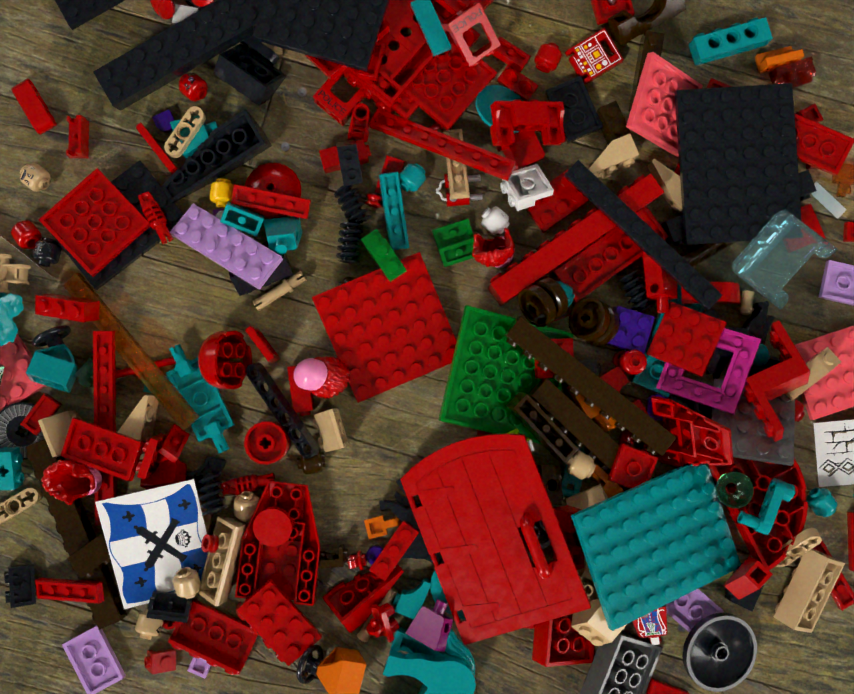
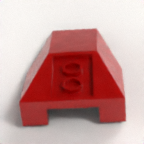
(290, 565)

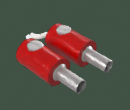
(458, 202)

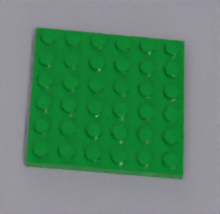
(489, 374)

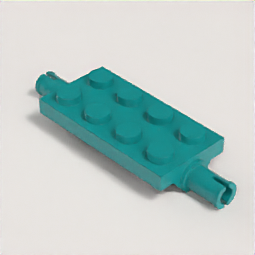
(203, 399)

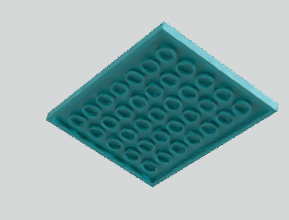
(655, 543)

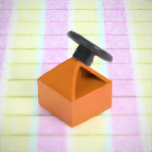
(339, 672)

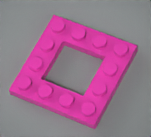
(723, 399)

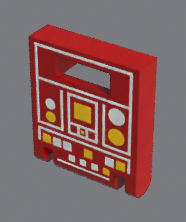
(591, 58)

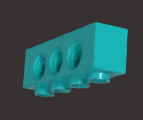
(759, 37)

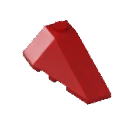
(353, 600)

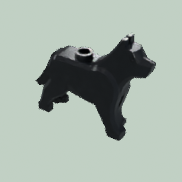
(755, 326)
(403, 511)

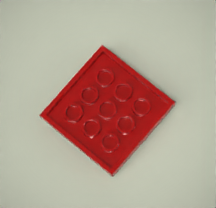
(94, 222)

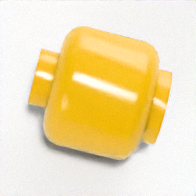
(221, 192)

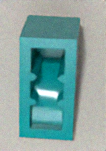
(411, 601)

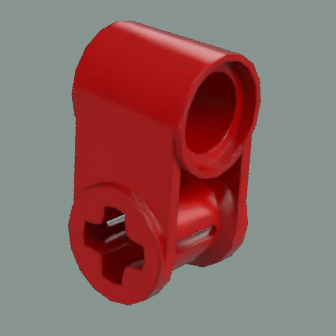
(359, 126)

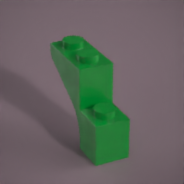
(383, 255)

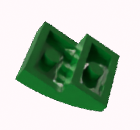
(454, 242)

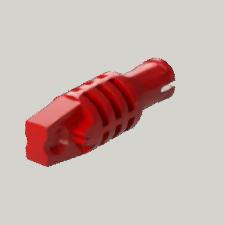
(155, 216)
(246, 483)

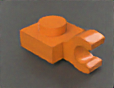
(378, 526)

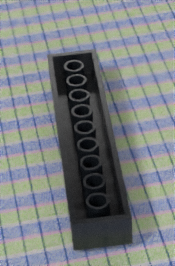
(178, 50)

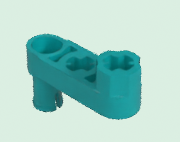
(776, 492)

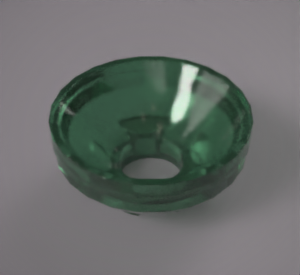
(743, 492)

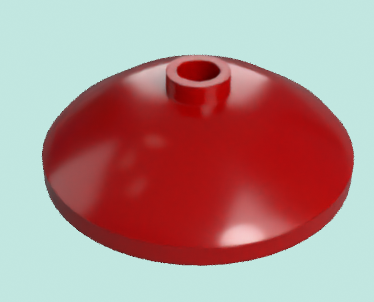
(275, 174)

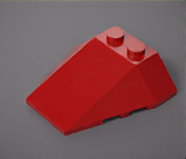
(697, 439)

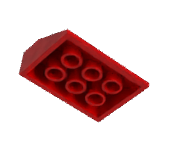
(560, 644)

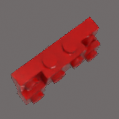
(527, 116)

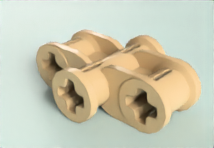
(12, 273)

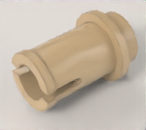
(747, 302)

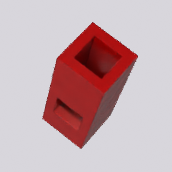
(330, 156)
(301, 399)

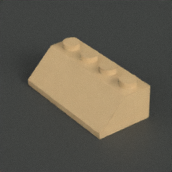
(222, 564)
(808, 590)

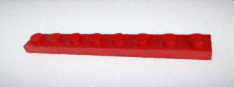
(443, 144)

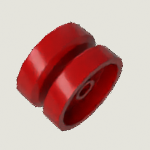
(256, 445)

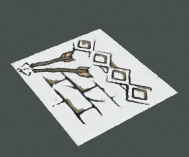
(835, 452)

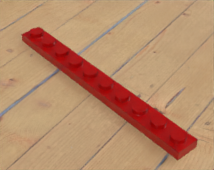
(104, 401)

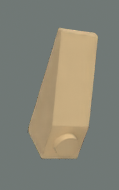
(669, 183)
(819, 366)

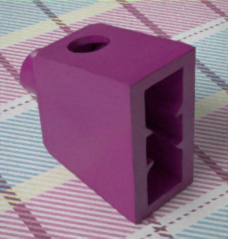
(431, 626)

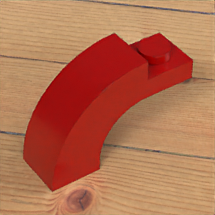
(729, 290)

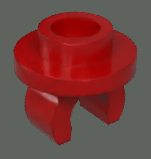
(357, 560)

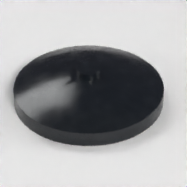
(719, 652)

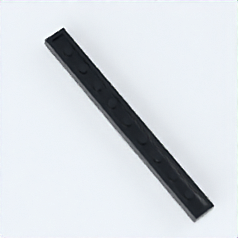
(643, 235)

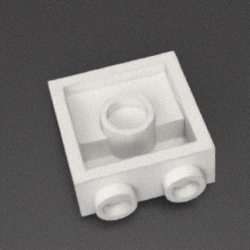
(526, 186)

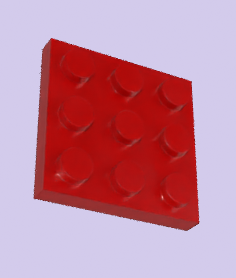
(686, 339)

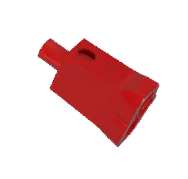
(659, 284)

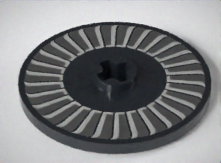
(10, 425)

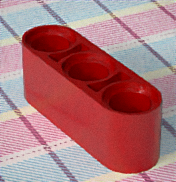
(34, 106)

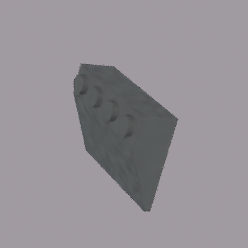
(622, 666)

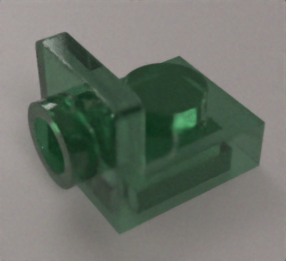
(85, 373)

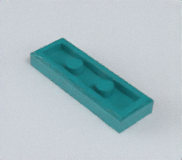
(431, 26)

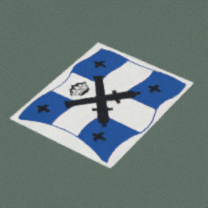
(153, 538)

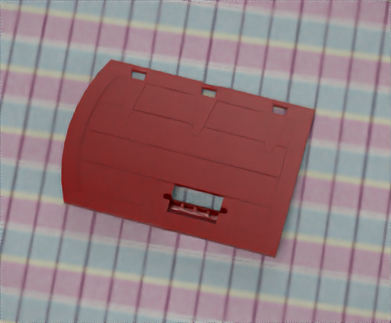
(472, 514)

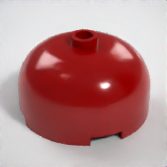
(215, 359)

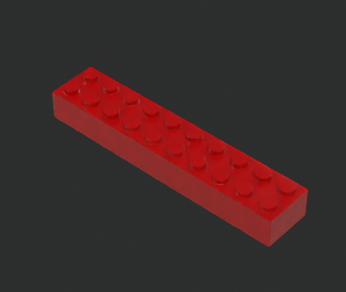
(571, 242)

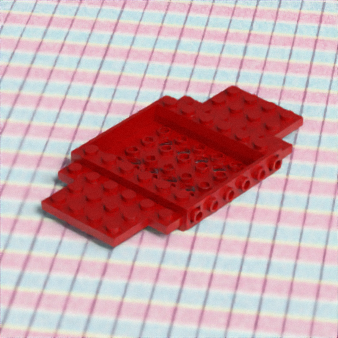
(417, 78)

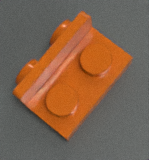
(770, 60)

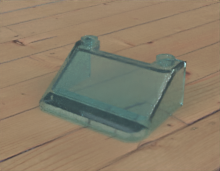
(778, 255)

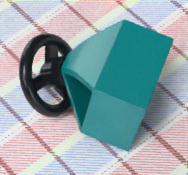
(55, 364)

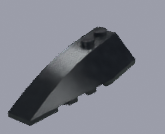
(221, 153)

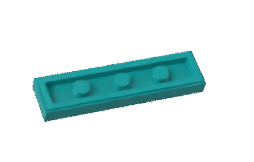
(394, 210)

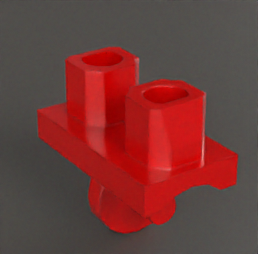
(379, 624)

